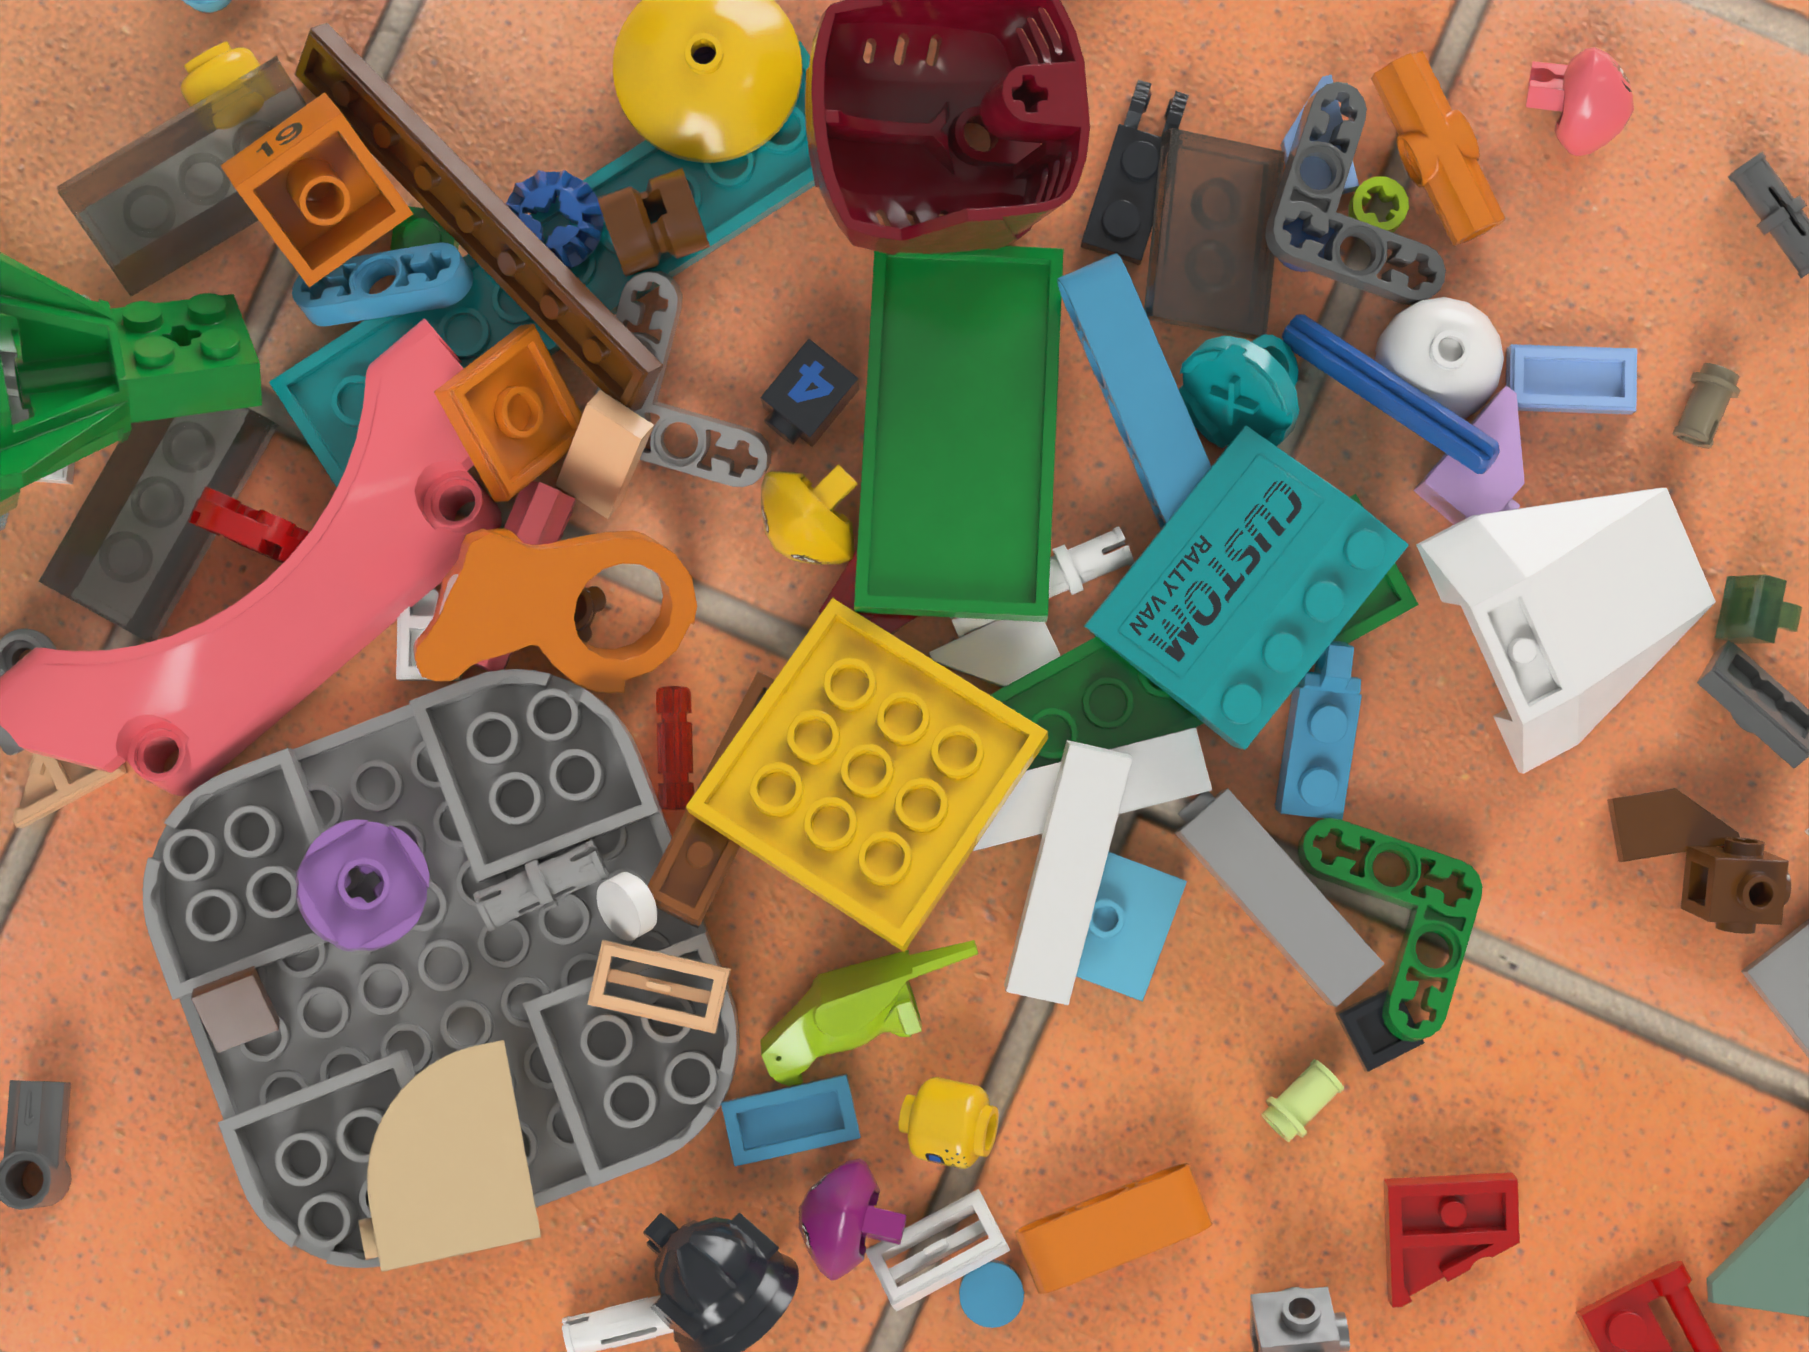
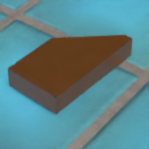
(1663, 825)

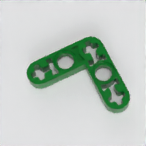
(1426, 915)

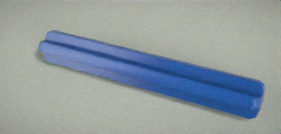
(1391, 394)

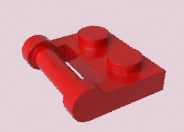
(1627, 1324)

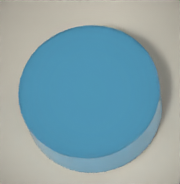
(991, 1294)

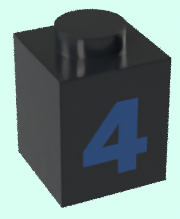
(808, 395)

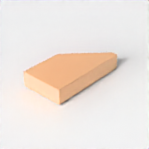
(55, 785)

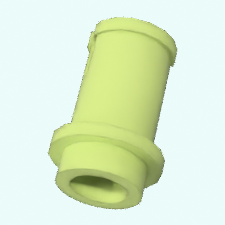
(1302, 1101)

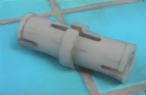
(541, 885)

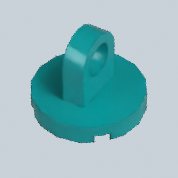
(1241, 384)

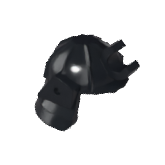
(719, 1282)

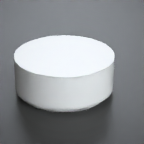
(627, 906)

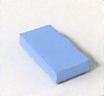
(1573, 378)

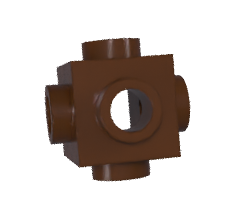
(1736, 885)

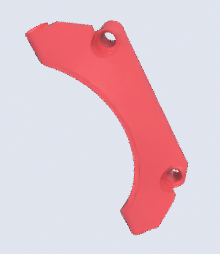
(241, 671)

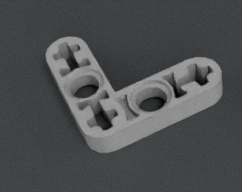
(731, 433)

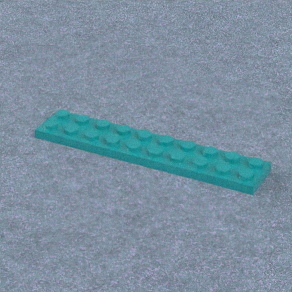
(731, 196)

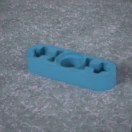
(424, 280)

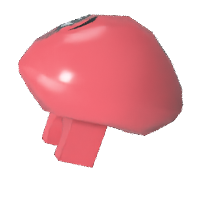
(1589, 93)

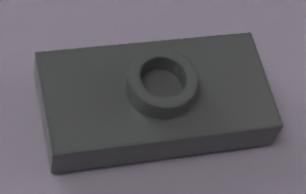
(1758, 702)

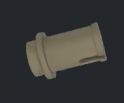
(1707, 404)

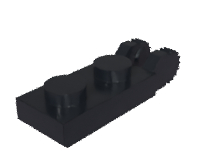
(1127, 191)

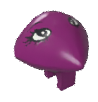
(841, 1214)

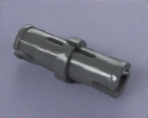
(1776, 208)

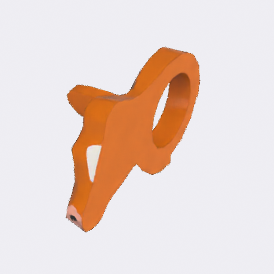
(526, 595)

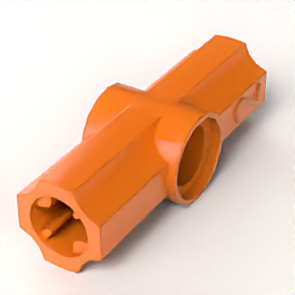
(1438, 148)

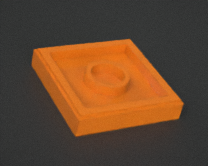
(511, 412)

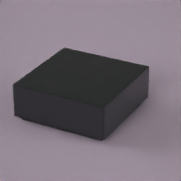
(1368, 1033)

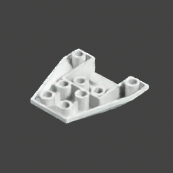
(1569, 606)

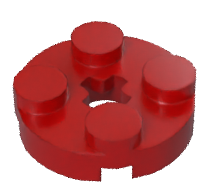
(246, 526)

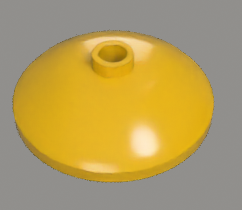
(713, 107)

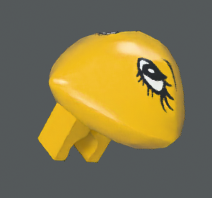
(803, 519)

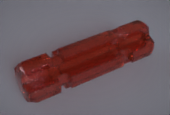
(674, 747)

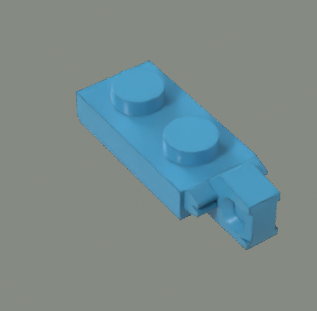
(1320, 737)

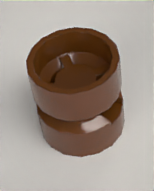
(630, 216)

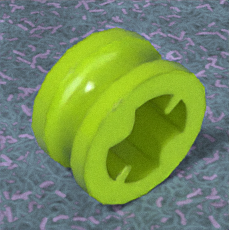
(1388, 191)

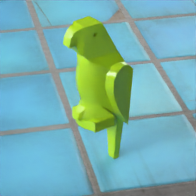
(852, 1008)

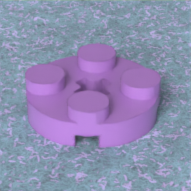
(370, 848)

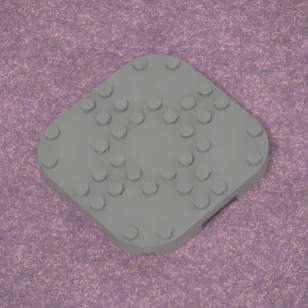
(482, 785)

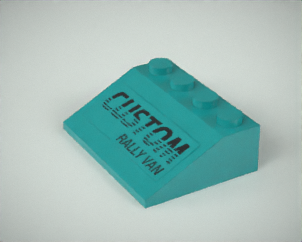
(1245, 587)

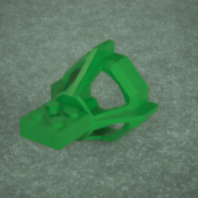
(100, 368)

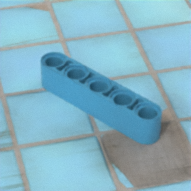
(1135, 382)

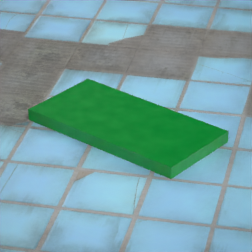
(960, 434)

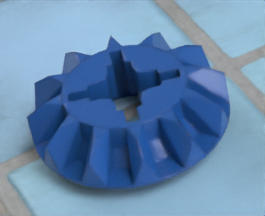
(577, 204)

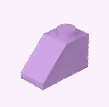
(1461, 492)

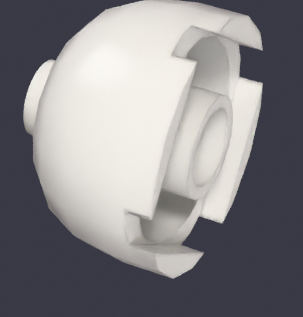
(1444, 352)

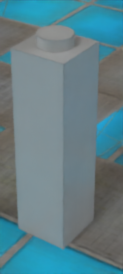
(1277, 895)

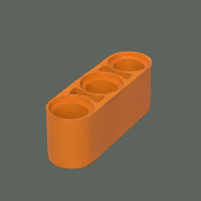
(1113, 1228)

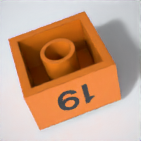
(316, 189)

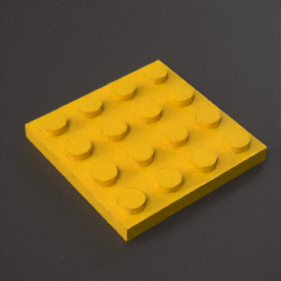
(868, 773)

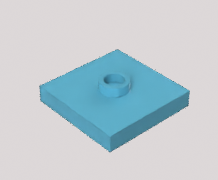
(1129, 926)

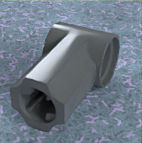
(38, 1135)

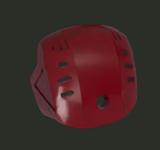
(895, 133)

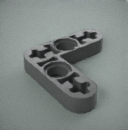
(1319, 209)

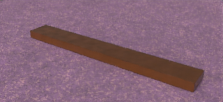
(479, 220)

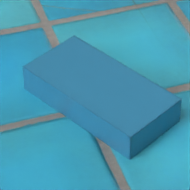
(790, 1120)

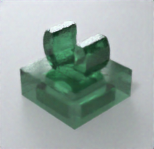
(1755, 610)

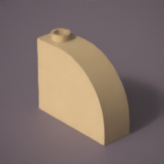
(449, 1164)

